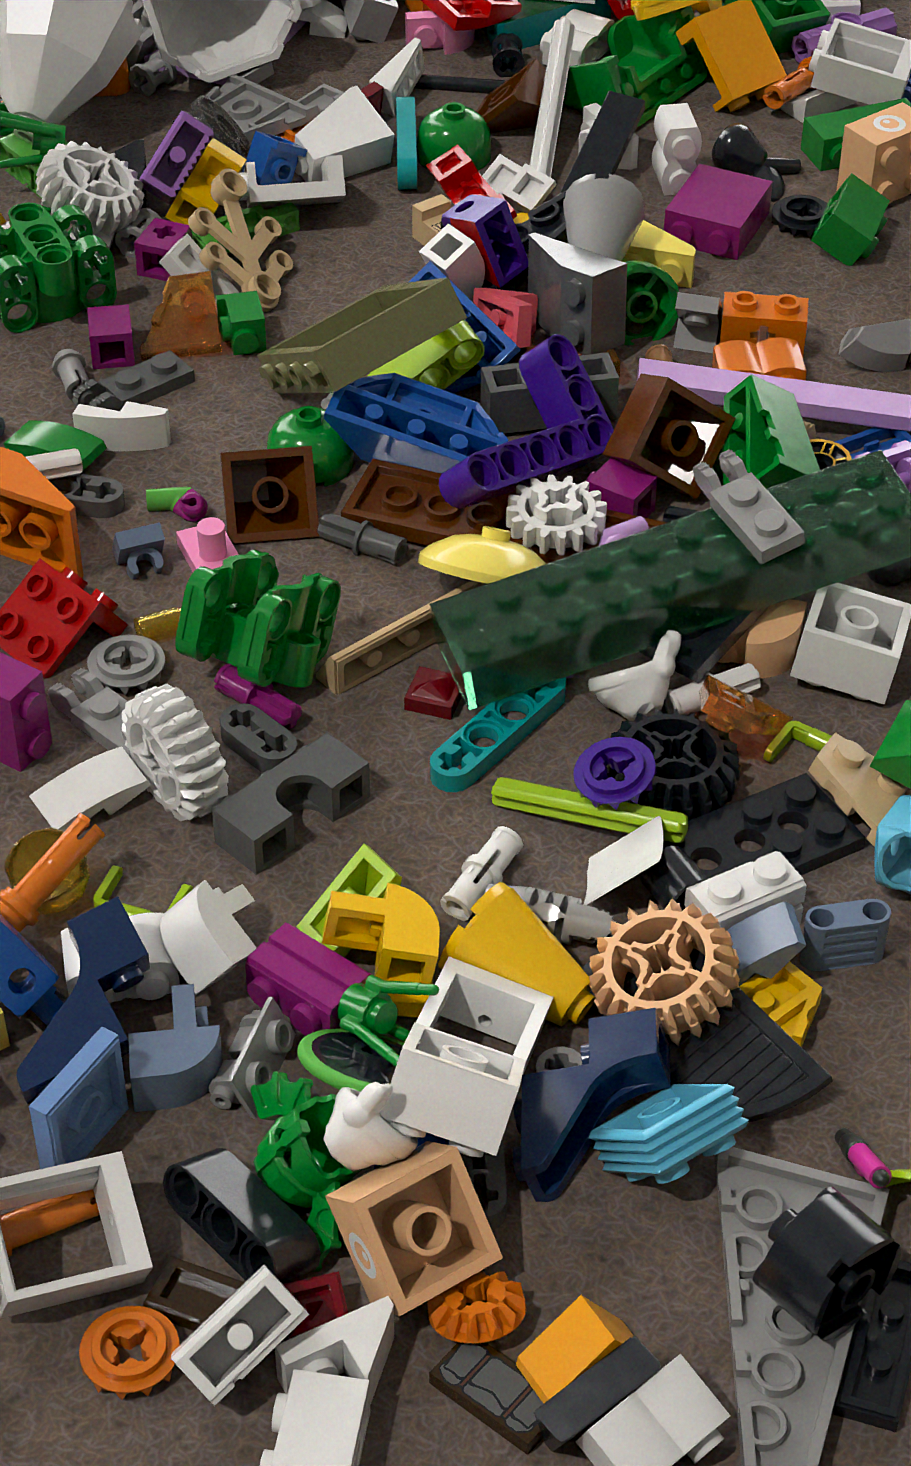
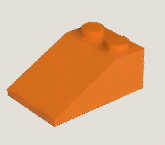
(35, 517)

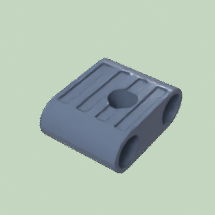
(845, 934)

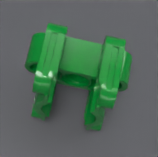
(49, 268)
(256, 624)

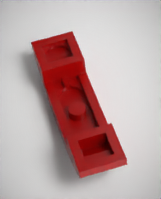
(460, 178)

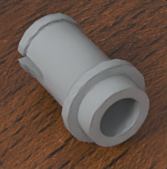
(70, 368)

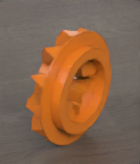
(480, 1320)
(126, 1329)

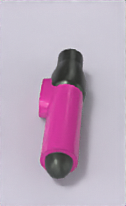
(863, 1158)

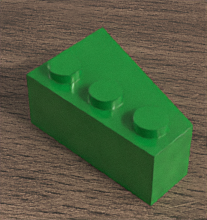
(768, 432)

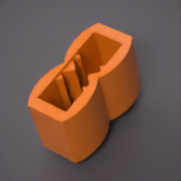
(768, 357)

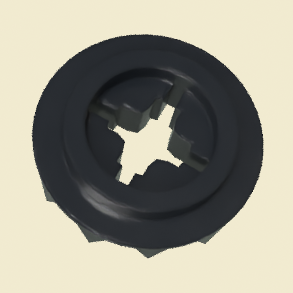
(790, 214)

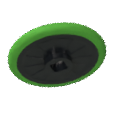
(345, 1060)

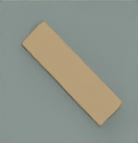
(383, 647)

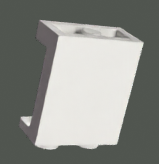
(328, 190)

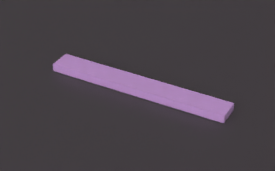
(813, 398)

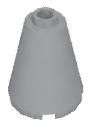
(603, 214)

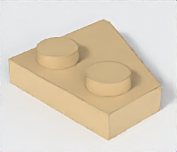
(847, 775)

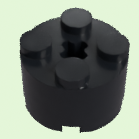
(826, 1263)

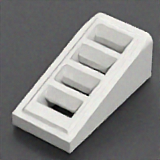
(400, 75)

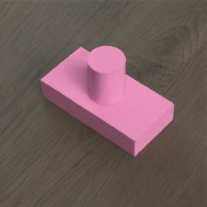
(205, 544)

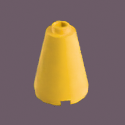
(517, 945)

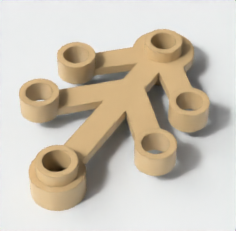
(227, 191)

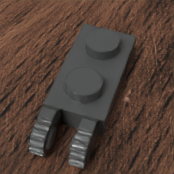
(136, 384)

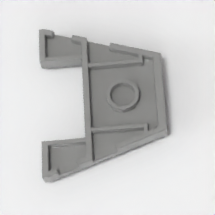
(264, 110)

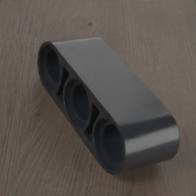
(240, 1216)

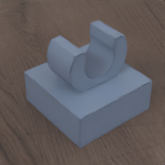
(138, 545)

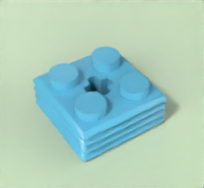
(669, 1131)

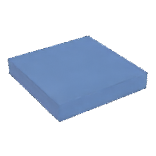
(80, 1102)

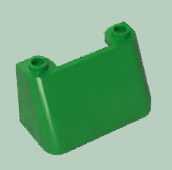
(643, 64)

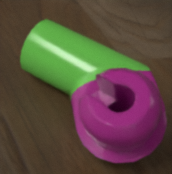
(180, 500)

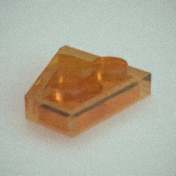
(185, 319)
(732, 709)

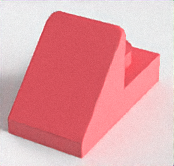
(511, 311)

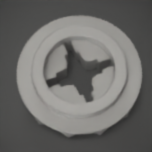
(108, 659)

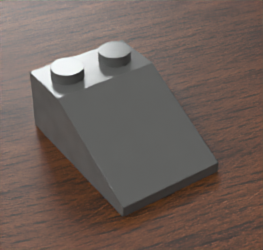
(578, 294)

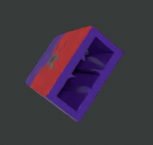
(494, 232)

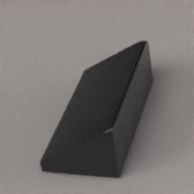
(595, 1392)

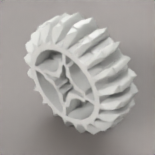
(92, 181)
(175, 751)

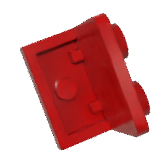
(51, 615)

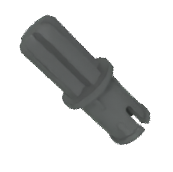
(363, 538)

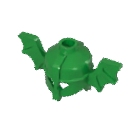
(294, 1156)

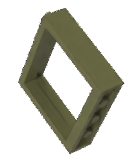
(361, 337)

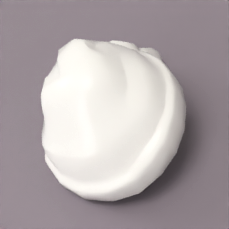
(639, 687)
(360, 1135)

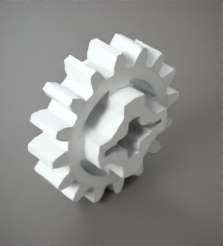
(556, 514)

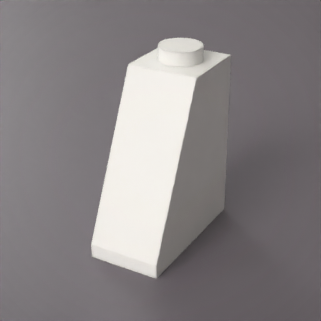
(346, 129)

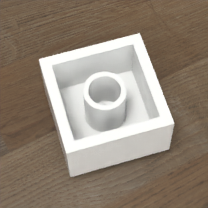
(852, 641)
(453, 1090)

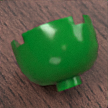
(452, 126)
(650, 300)
(308, 428)

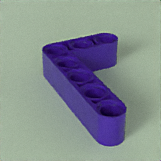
(573, 437)

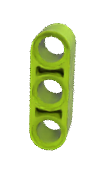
(439, 359)

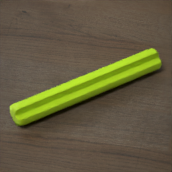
(570, 807)

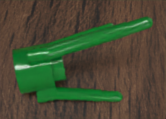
(45, 137)
(370, 1011)

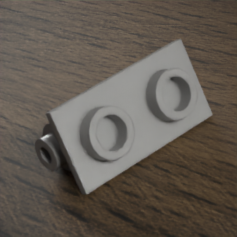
(257, 1053)

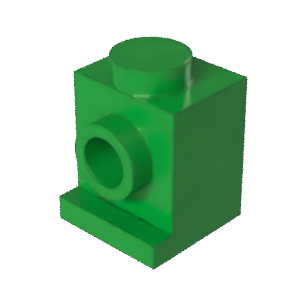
(242, 322)

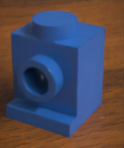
(274, 158)

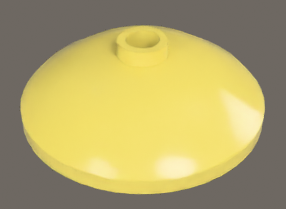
(480, 557)

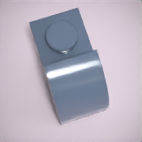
(177, 1063)

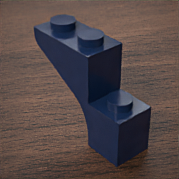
(109, 959)
(563, 1105)

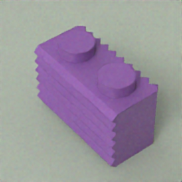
(176, 157)

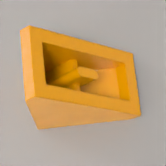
(570, 1347)

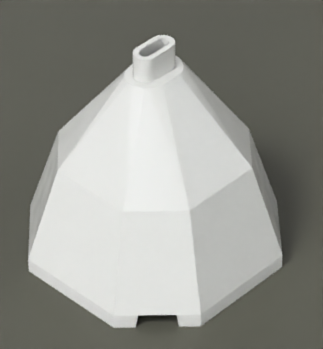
(220, 35)
(60, 54)

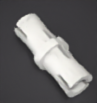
(498, 853)

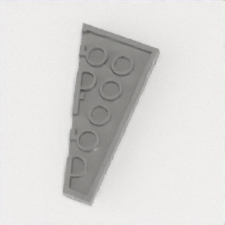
(780, 1369)

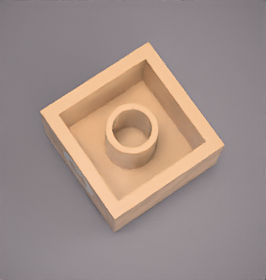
(879, 151)
(414, 1227)

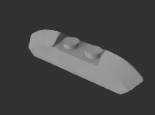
(878, 346)

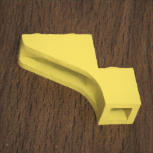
(664, 251)

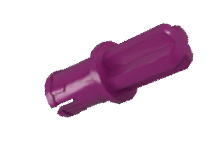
(265, 698)

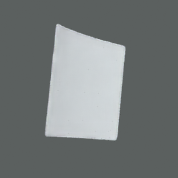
(624, 859)

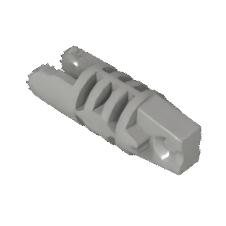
(566, 915)

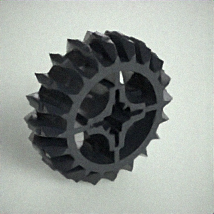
(692, 760)

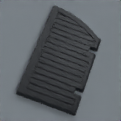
(744, 1052)

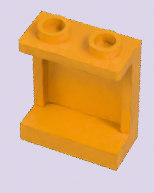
(735, 52)

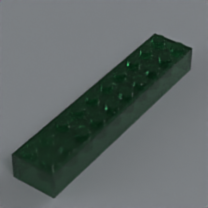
(667, 579)

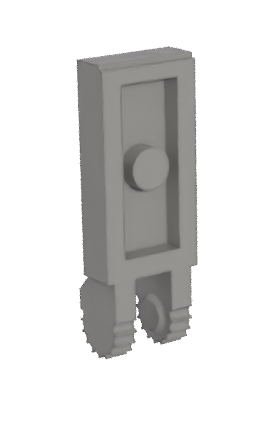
(749, 509)
(98, 715)

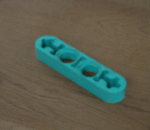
(406, 143)
(492, 725)

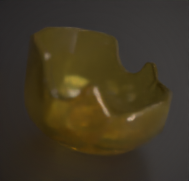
(27, 853)

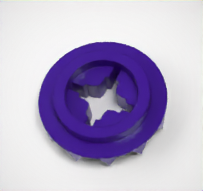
(622, 755)

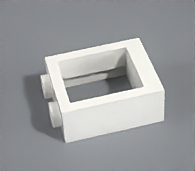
(861, 63)
(488, 1005)
(120, 1222)

